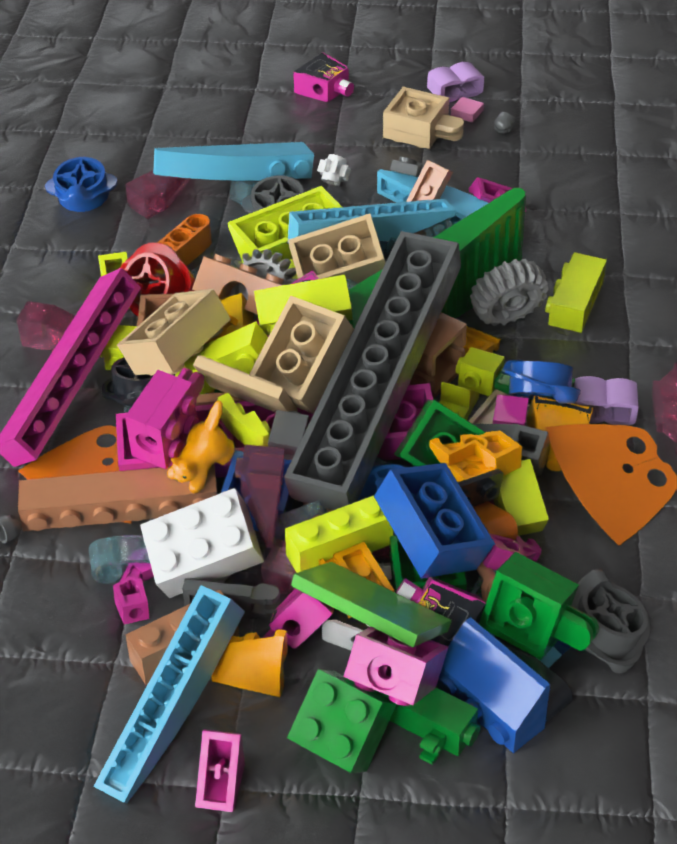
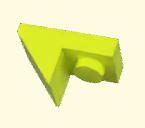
(458, 399)

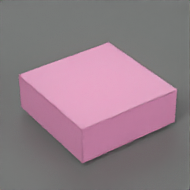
(467, 109)

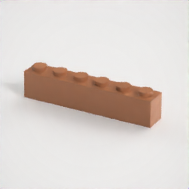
(105, 498)

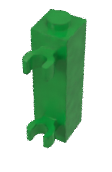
(440, 721)

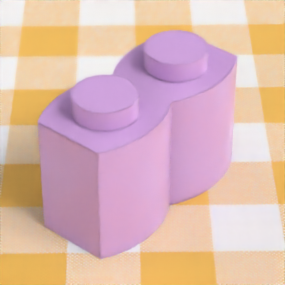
(456, 82)
(611, 399)

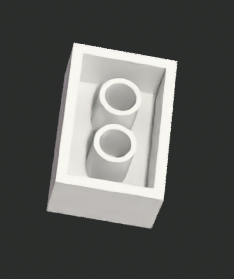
(201, 542)

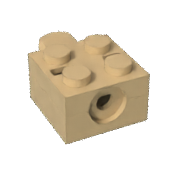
(420, 119)

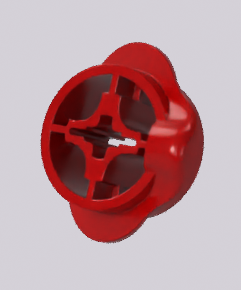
(159, 264)

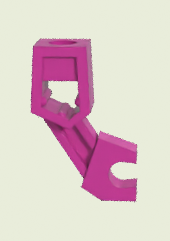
(505, 547)
(130, 593)

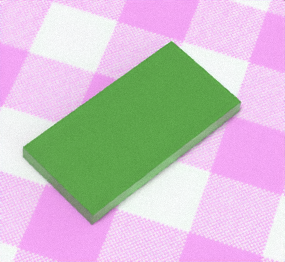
(371, 603)

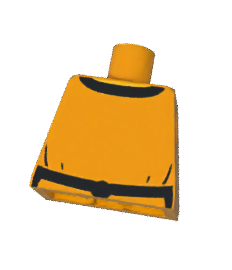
(548, 412)

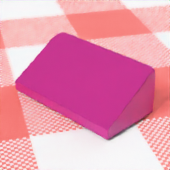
(487, 190)

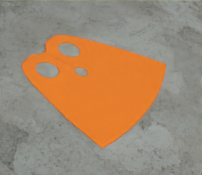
(76, 457)
(593, 464)

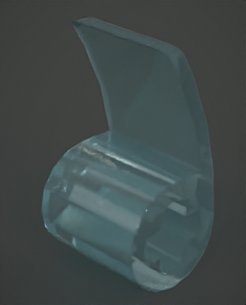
(110, 553)

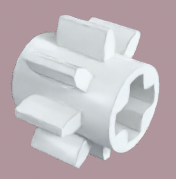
(334, 170)

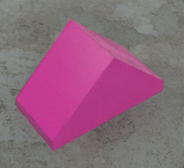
(219, 770)

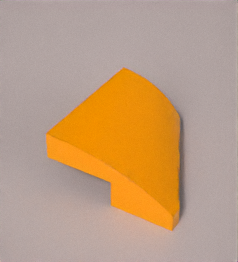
(478, 454)
(254, 663)

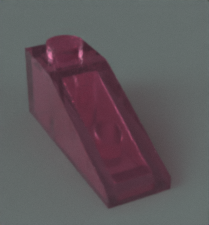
(153, 193)
(42, 325)
(261, 486)

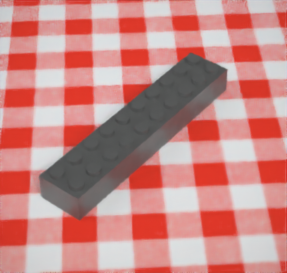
(373, 372)

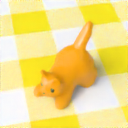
(204, 447)

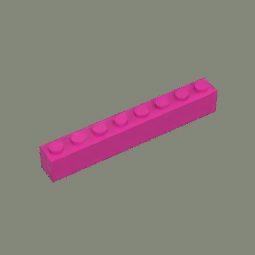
(67, 368)

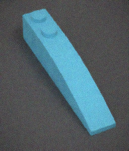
(235, 162)
(399, 186)
(387, 218)
(171, 692)

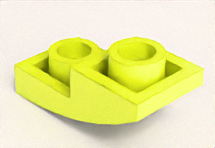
(243, 426)

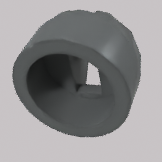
(504, 123)
(9, 528)

